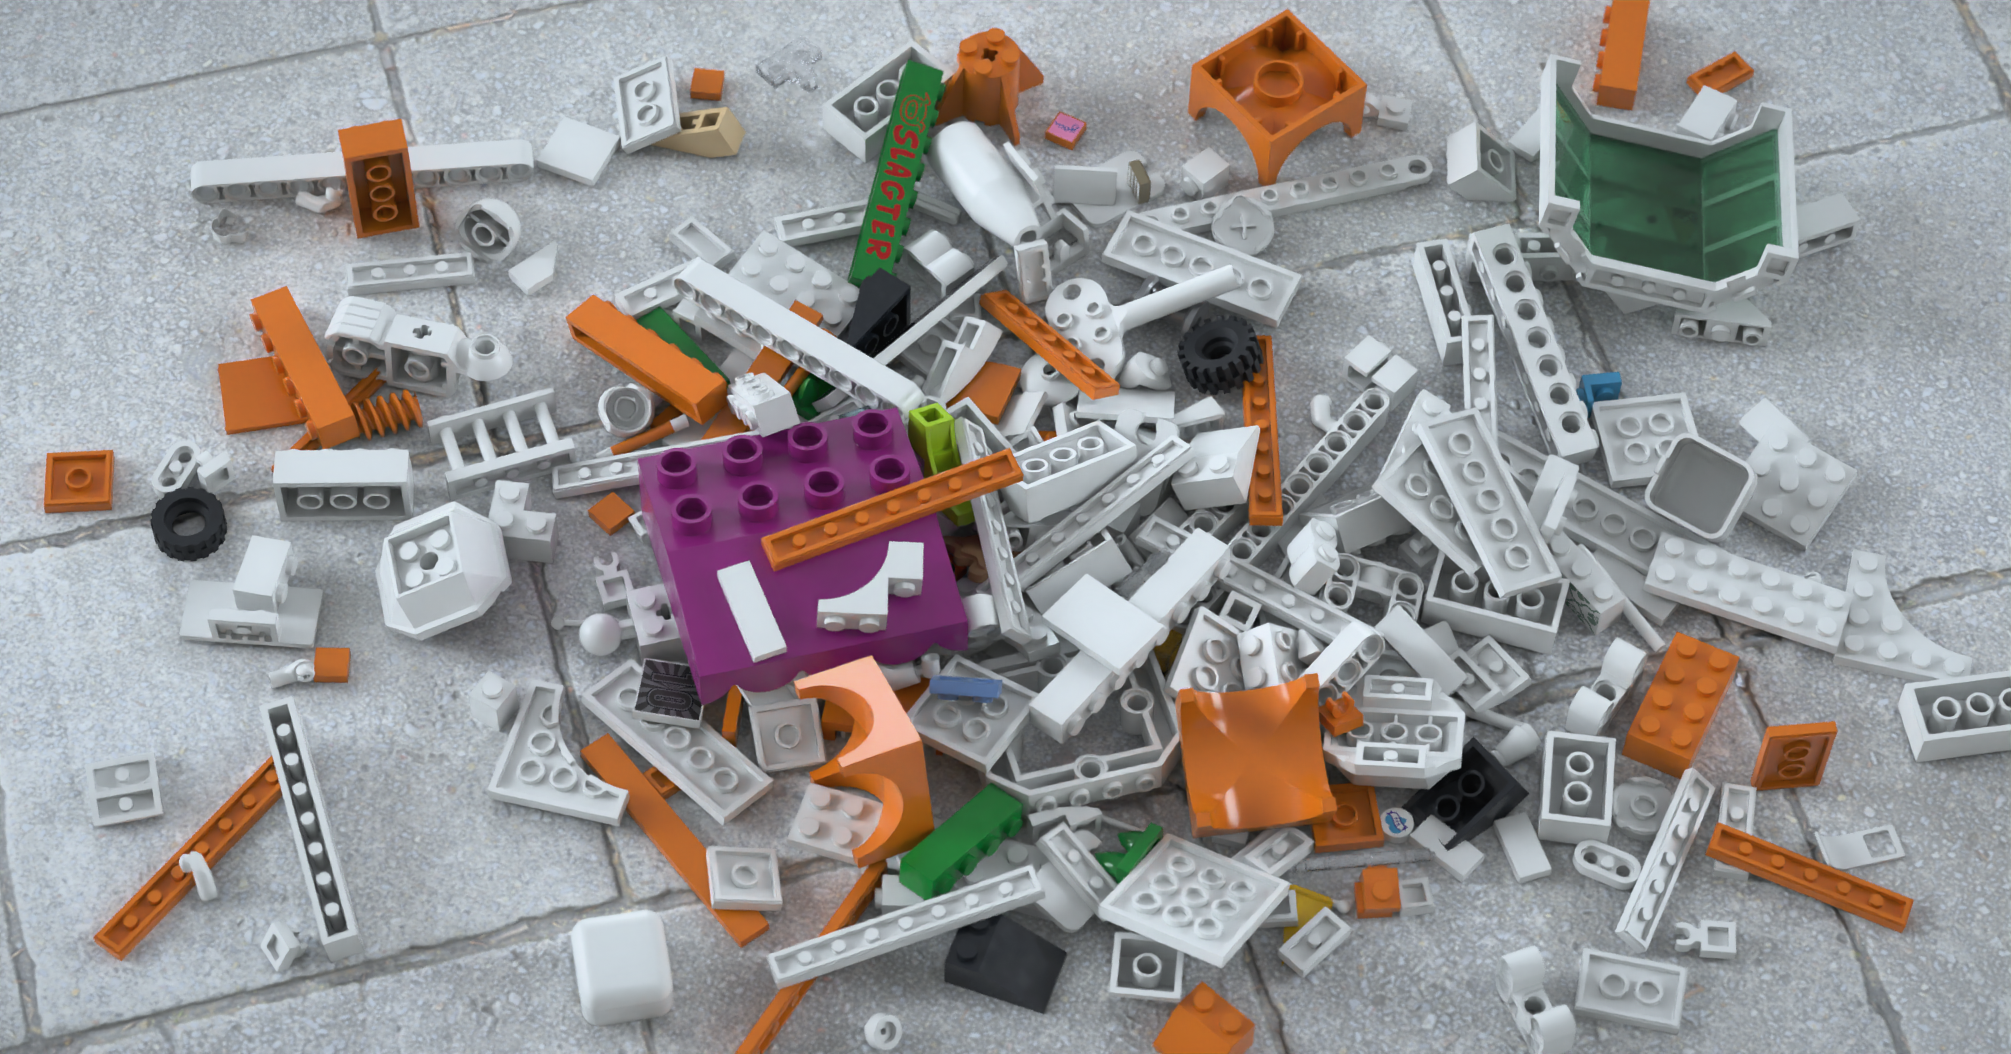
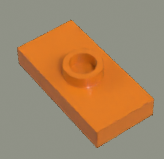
(1721, 74)

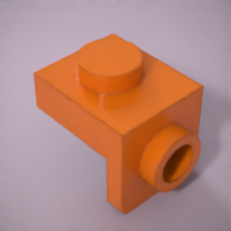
(1380, 889)

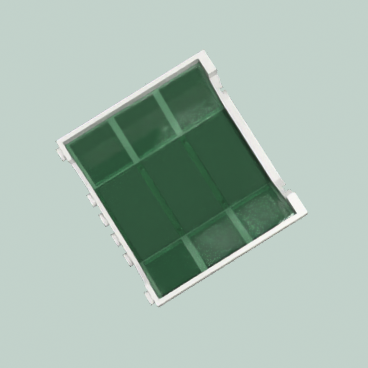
(1665, 209)

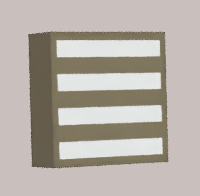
(1139, 181)

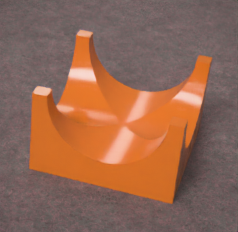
(1277, 89)
(879, 757)
(1254, 758)

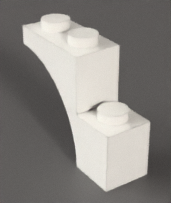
(869, 605)

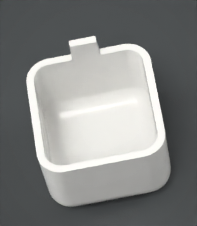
(1701, 487)
(622, 967)

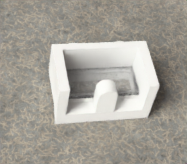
(1066, 240)

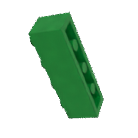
(961, 843)

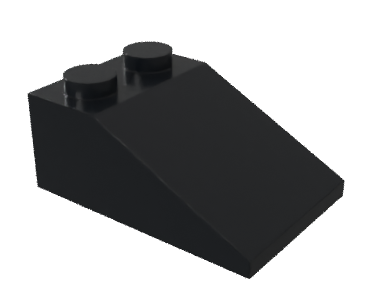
(880, 312)
(1470, 796)
(1004, 962)

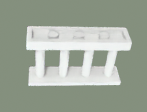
(514, 467)

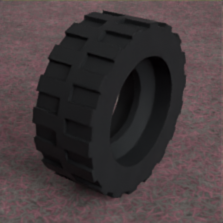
(182, 502)

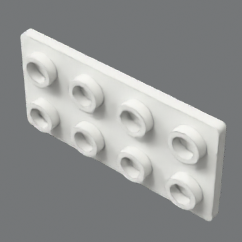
(213, 616)

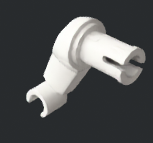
(909, 673)

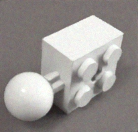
(649, 623)

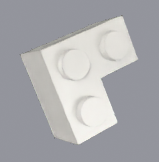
(525, 532)

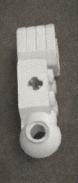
(409, 349)

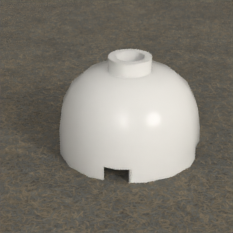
(489, 229)

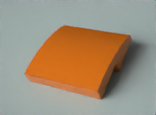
(990, 389)

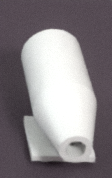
(988, 187)

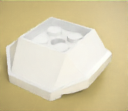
(441, 571)
(1407, 734)

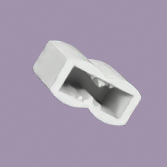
(937, 262)
(1313, 556)

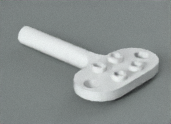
(1098, 326)

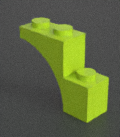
(934, 440)

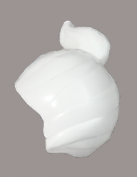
(627, 409)

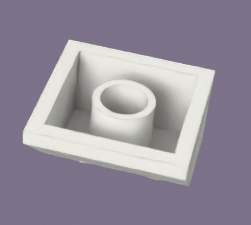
(1480, 165)
(1145, 969)

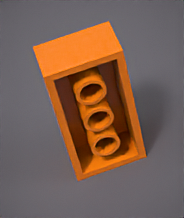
(379, 178)
(1680, 705)

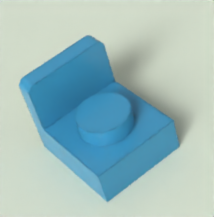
(1598, 388)

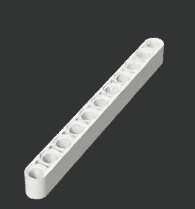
(315, 172)
(1310, 484)

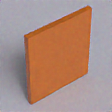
(255, 397)

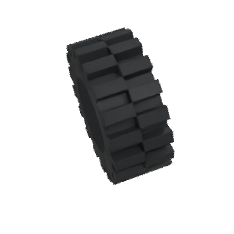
(1219, 338)

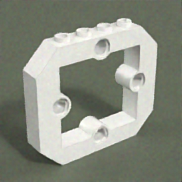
(1092, 778)

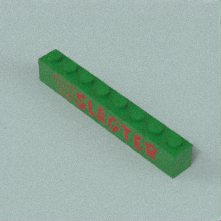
(897, 172)

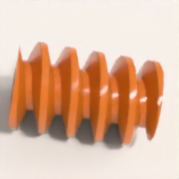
(387, 414)

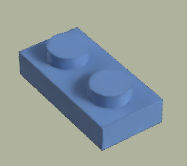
(951, 687)

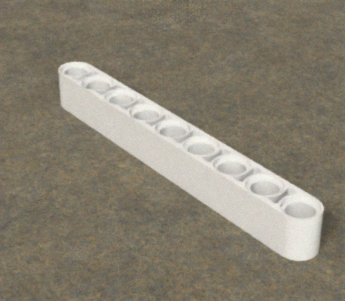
(797, 339)

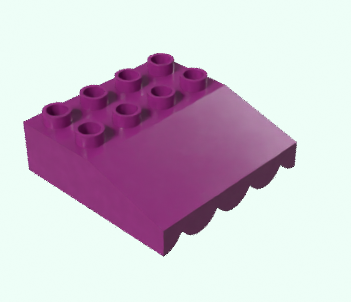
(719, 500)

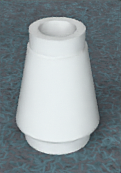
(1516, 745)

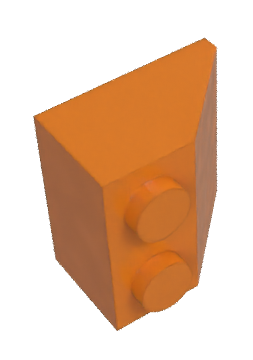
(1205, 1026)

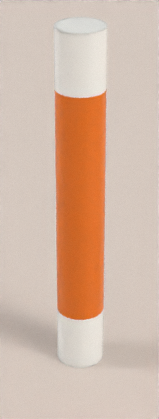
(646, 437)

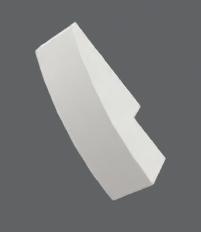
(962, 359)

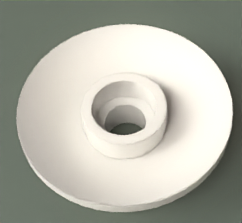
(1056, 385)

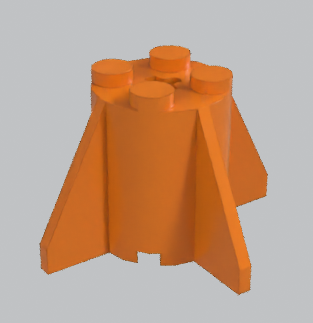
(989, 82)

